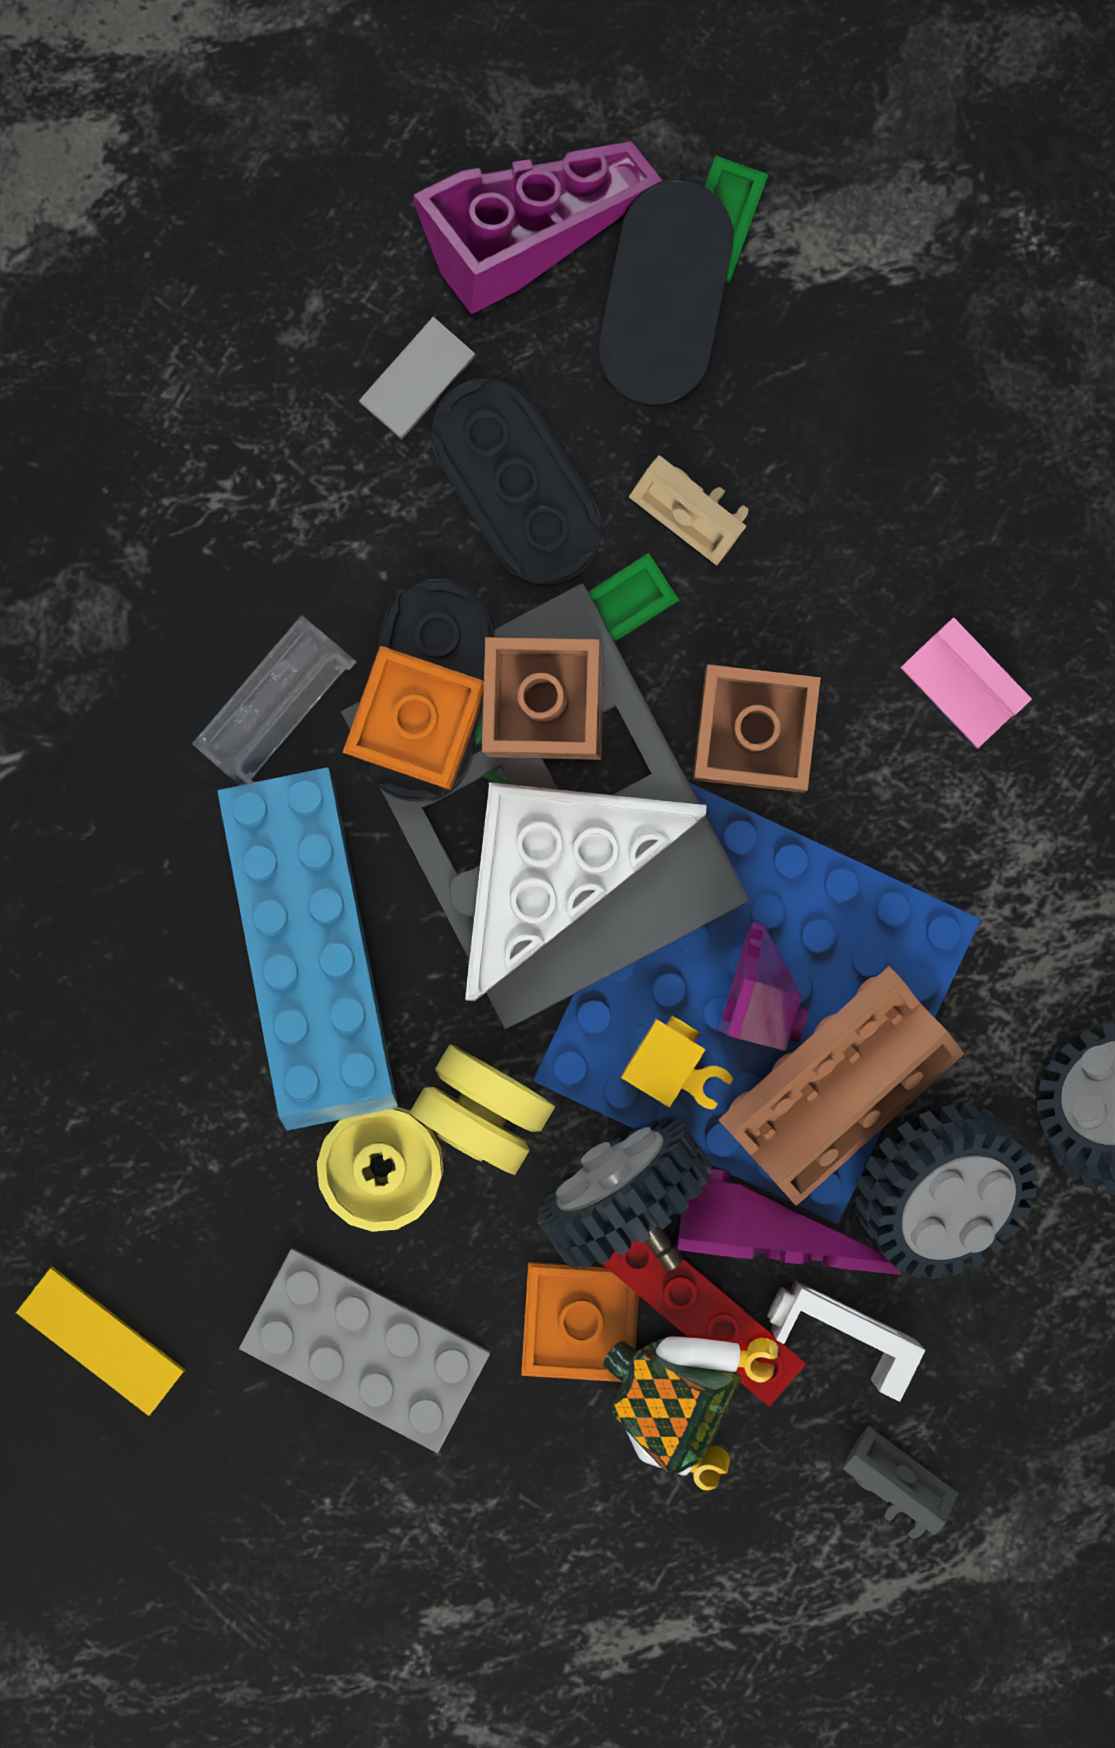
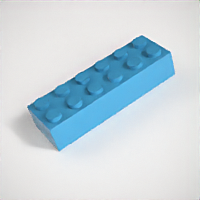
(307, 949)

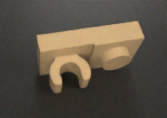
(688, 511)

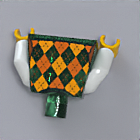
(678, 1397)

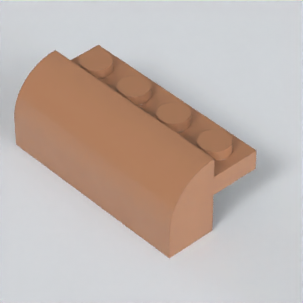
(841, 1085)

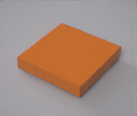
(415, 718)
(575, 1320)

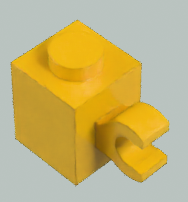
(667, 1063)

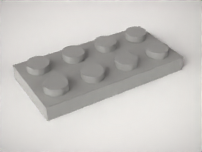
(364, 1350)

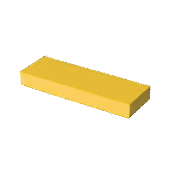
(100, 1341)

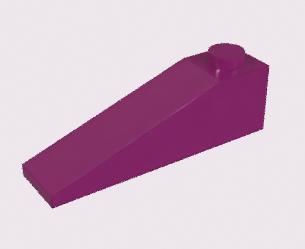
(516, 223)
(763, 996)
(742, 1222)

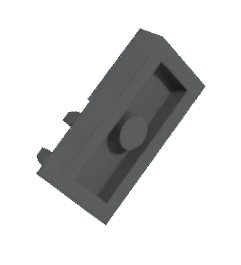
(902, 1481)

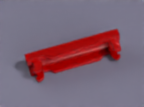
(703, 1312)

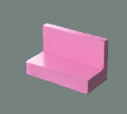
(965, 682)

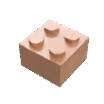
(543, 698)
(756, 728)

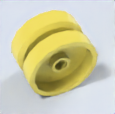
(478, 1116)
(374, 1200)

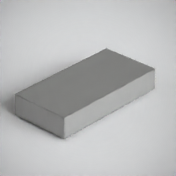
(417, 378)

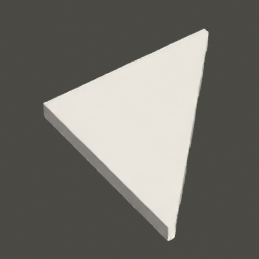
(553, 860)

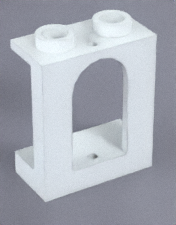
(900, 1350)

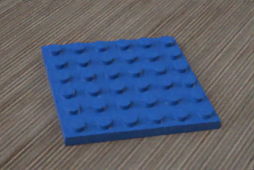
(834, 932)

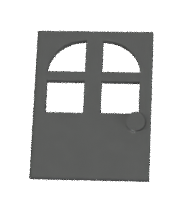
(652, 908)

